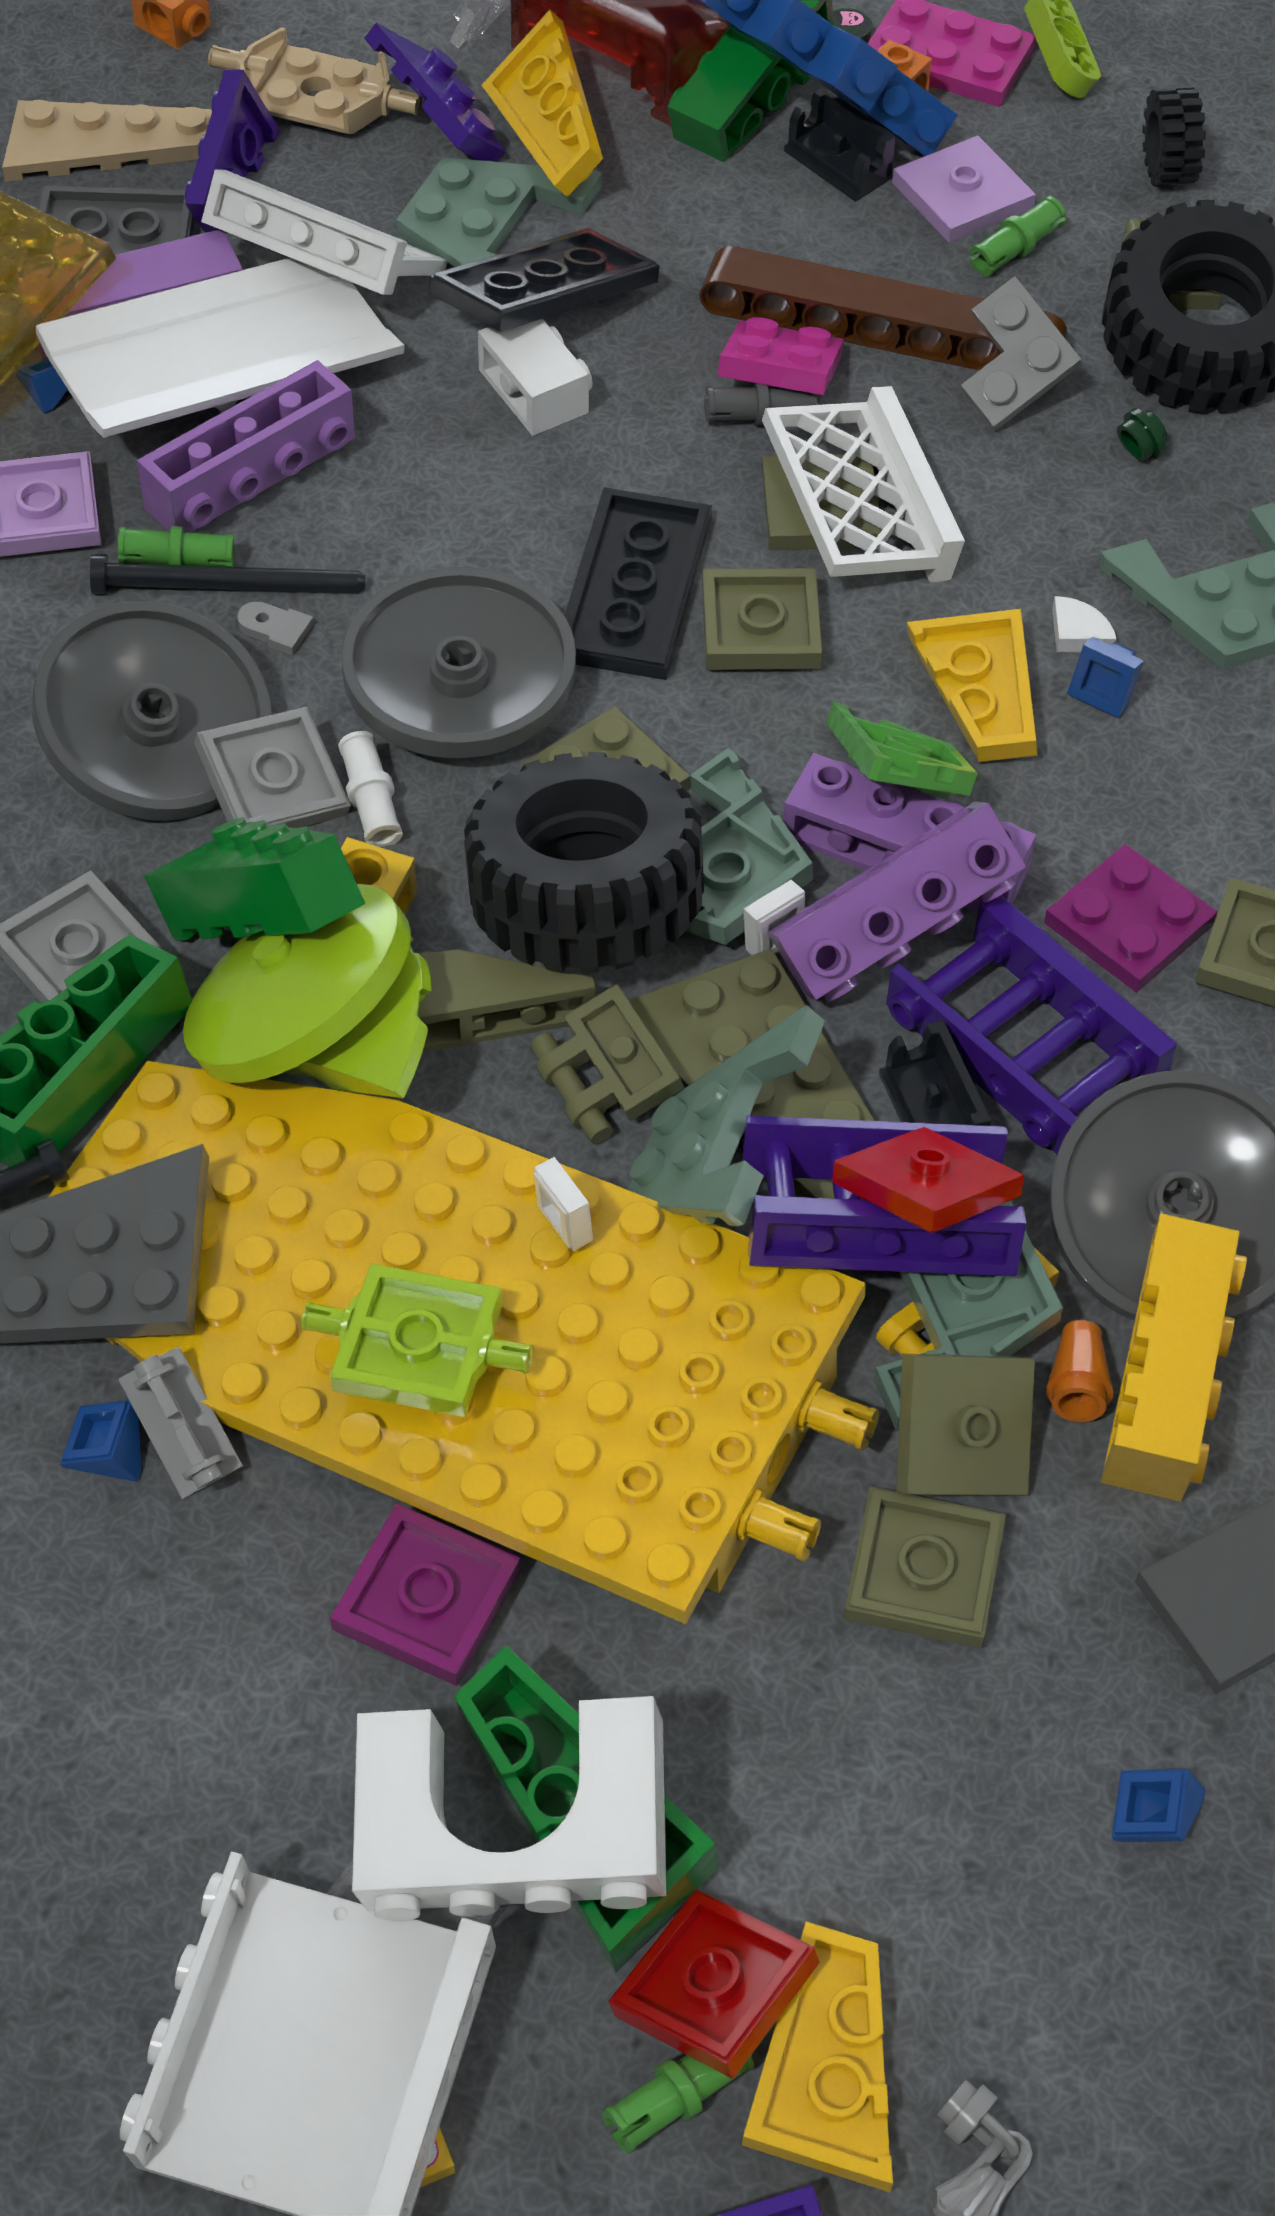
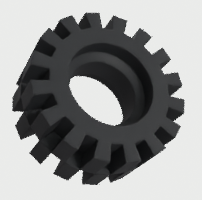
(1174, 136)

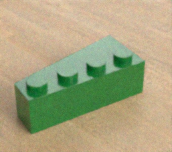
(732, 90)
(256, 882)
(85, 1044)
(534, 1752)

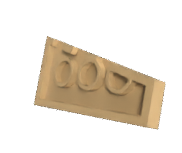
(107, 135)

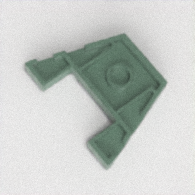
(474, 204)
(1218, 610)
(742, 847)
(702, 1124)
(976, 1315)

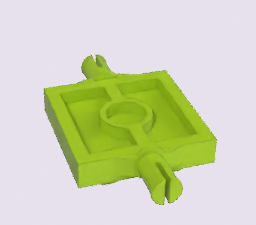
(417, 1339)

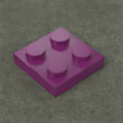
(1130, 917)
(426, 1594)

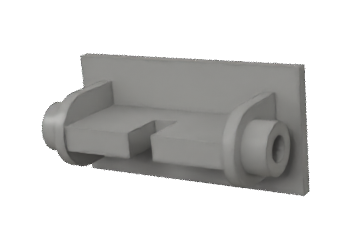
(178, 1424)

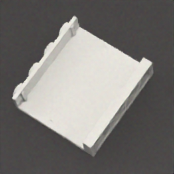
(307, 2050)

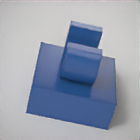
(1105, 676)

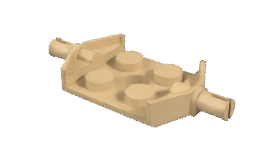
(349, 90)

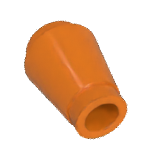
(1080, 1374)

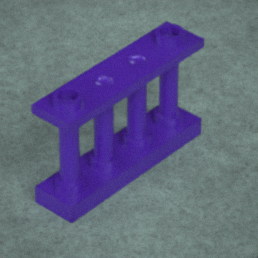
(1047, 975)
(853, 1230)

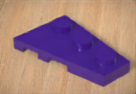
(447, 98)
(232, 139)

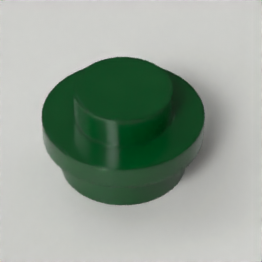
(1142, 434)

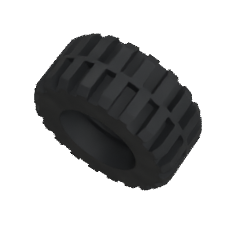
(1175, 354)
(584, 861)

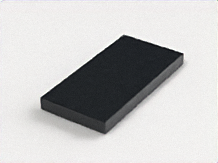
(543, 279)
(636, 581)

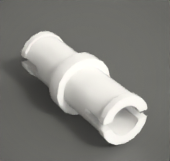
(370, 789)

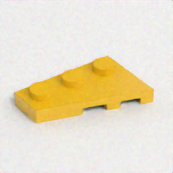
(982, 679)
(824, 2069)

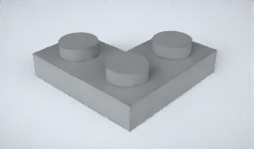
(1030, 359)

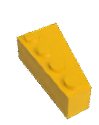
(1173, 1359)

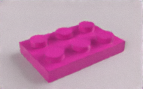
(966, 51)

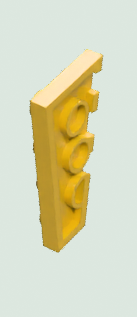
(546, 104)

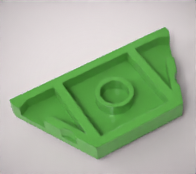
(901, 755)

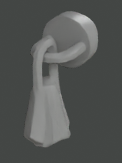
(979, 2187)

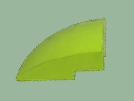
(385, 1046)

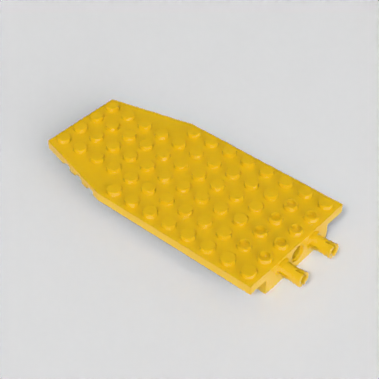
(658, 1366)

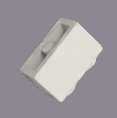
(535, 374)

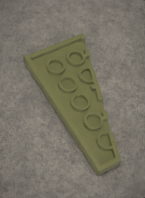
(726, 1009)

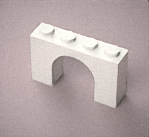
(602, 1849)

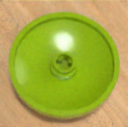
(295, 994)

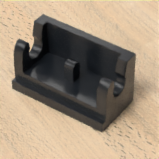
(841, 145)
(932, 1081)

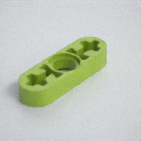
(1063, 45)

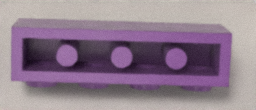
(247, 448)
(866, 820)
(898, 900)

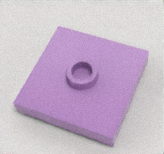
(963, 188)
(48, 504)

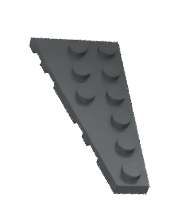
(107, 1256)

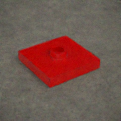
(927, 1179)
(714, 1983)

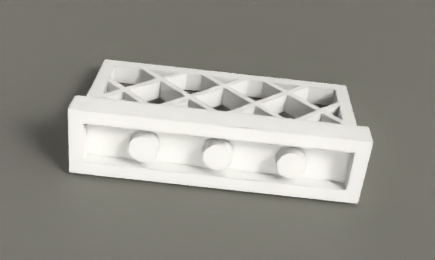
(313, 234)
(902, 480)

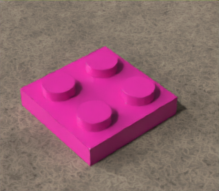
(781, 356)

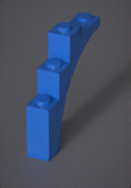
(841, 65)

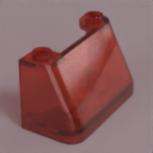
(653, 37)

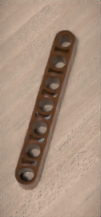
(850, 306)

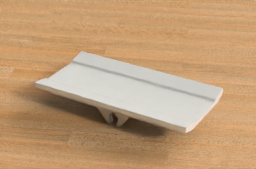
(211, 343)

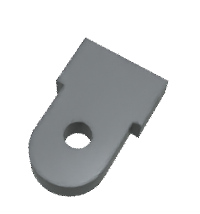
(282, 628)

